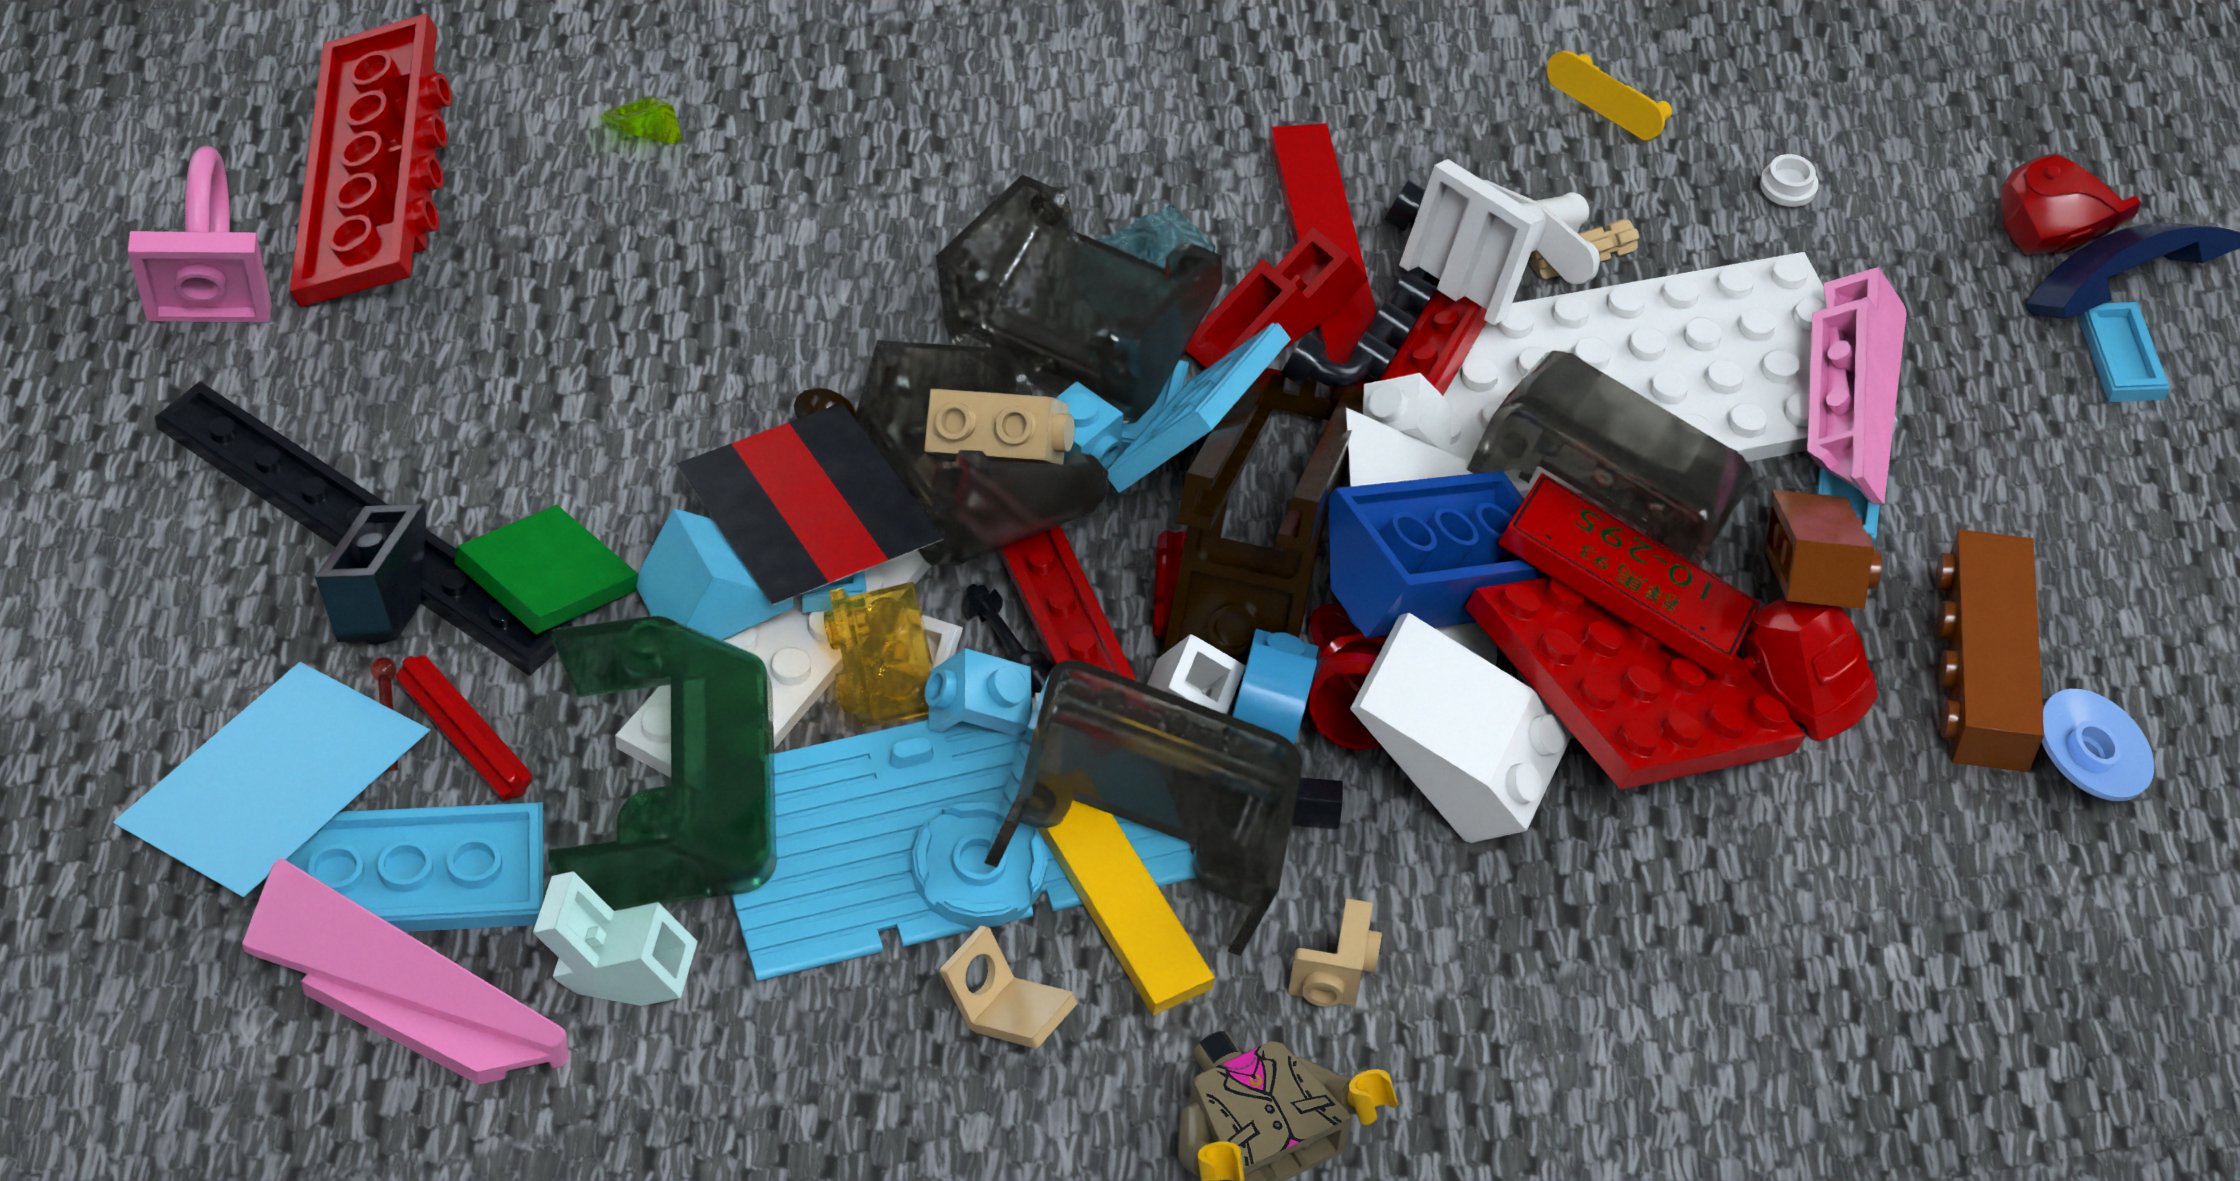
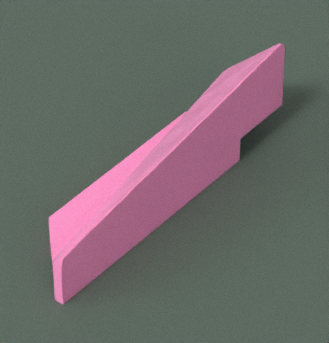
(395, 981)

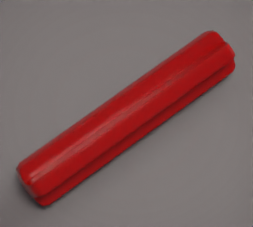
(464, 727)

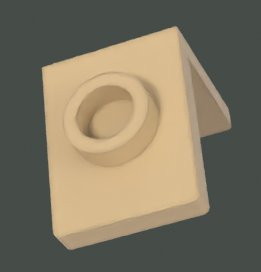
(1005, 1004)

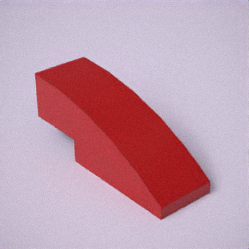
(1296, 293)

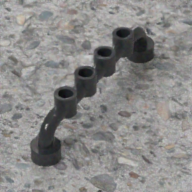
(1389, 325)

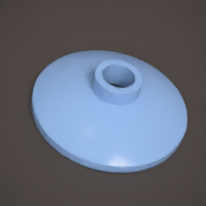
(2097, 745)

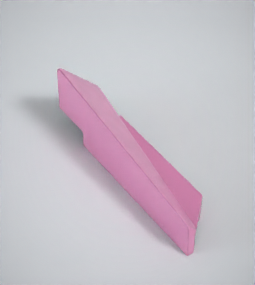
(1856, 380)

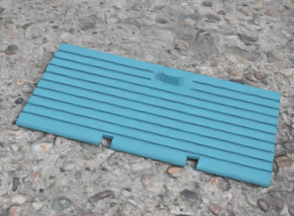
(849, 838)

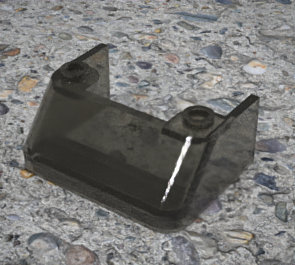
(1163, 768)

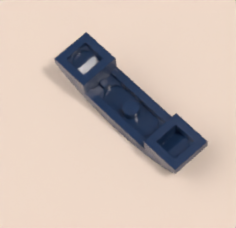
(2083, 277)

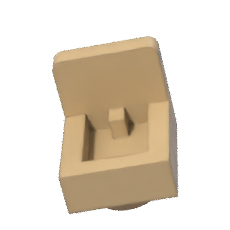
(1335, 978)

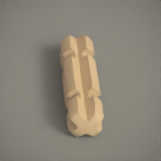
(1617, 239)

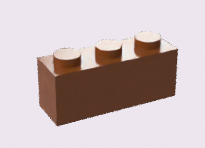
(1820, 550)

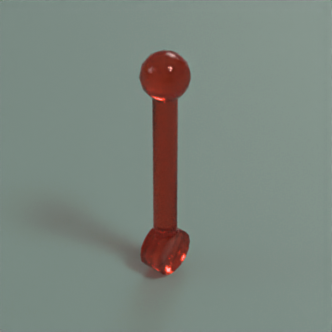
(384, 671)

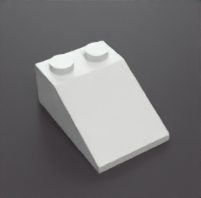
(1461, 730)

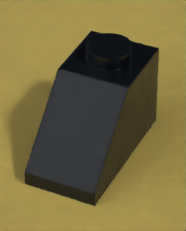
(375, 574)

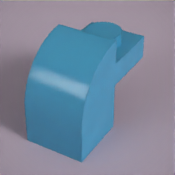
(1276, 683)

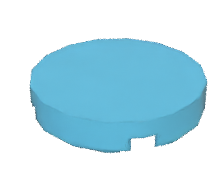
(961, 883)

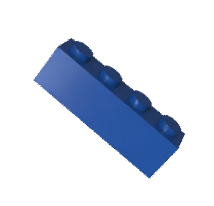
(1421, 548)

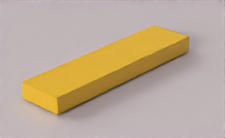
(1128, 908)

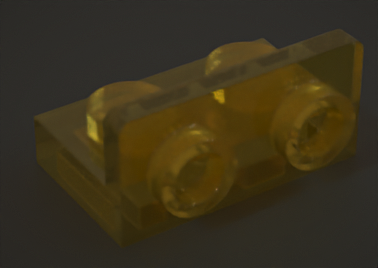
(881, 653)

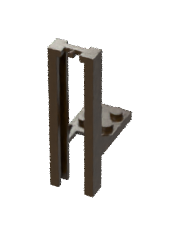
(1238, 587)

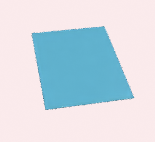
(271, 778)

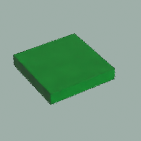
(546, 569)

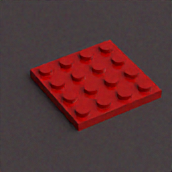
(1627, 695)

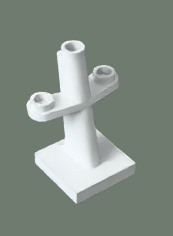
(1483, 235)

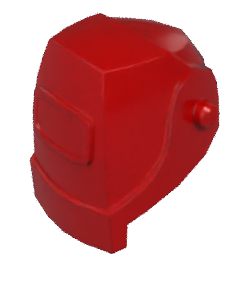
(2059, 206)
(1811, 664)

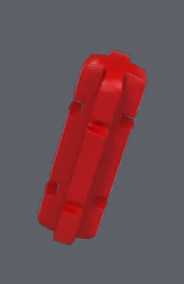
(1168, 561)

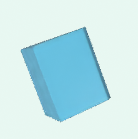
(702, 580)

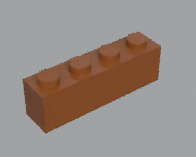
(1991, 651)

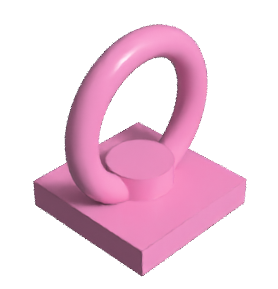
(207, 268)

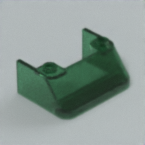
(718, 817)

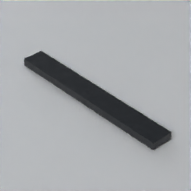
(330, 504)

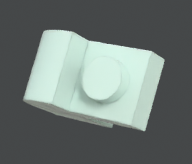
(609, 954)

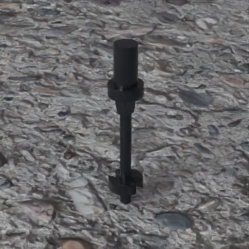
(988, 606)

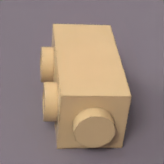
(999, 425)

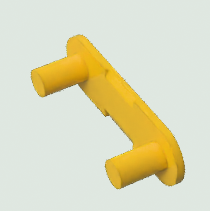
(1606, 95)

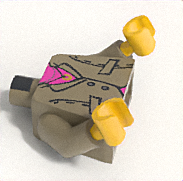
(1270, 1112)

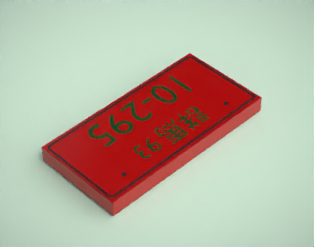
(1630, 574)

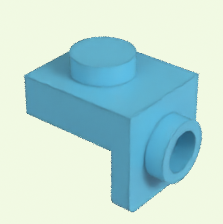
(979, 692)

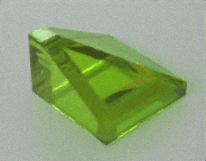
(645, 118)

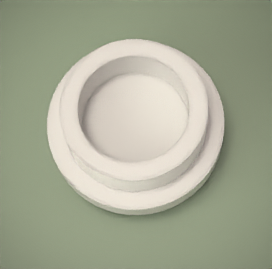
(1789, 181)

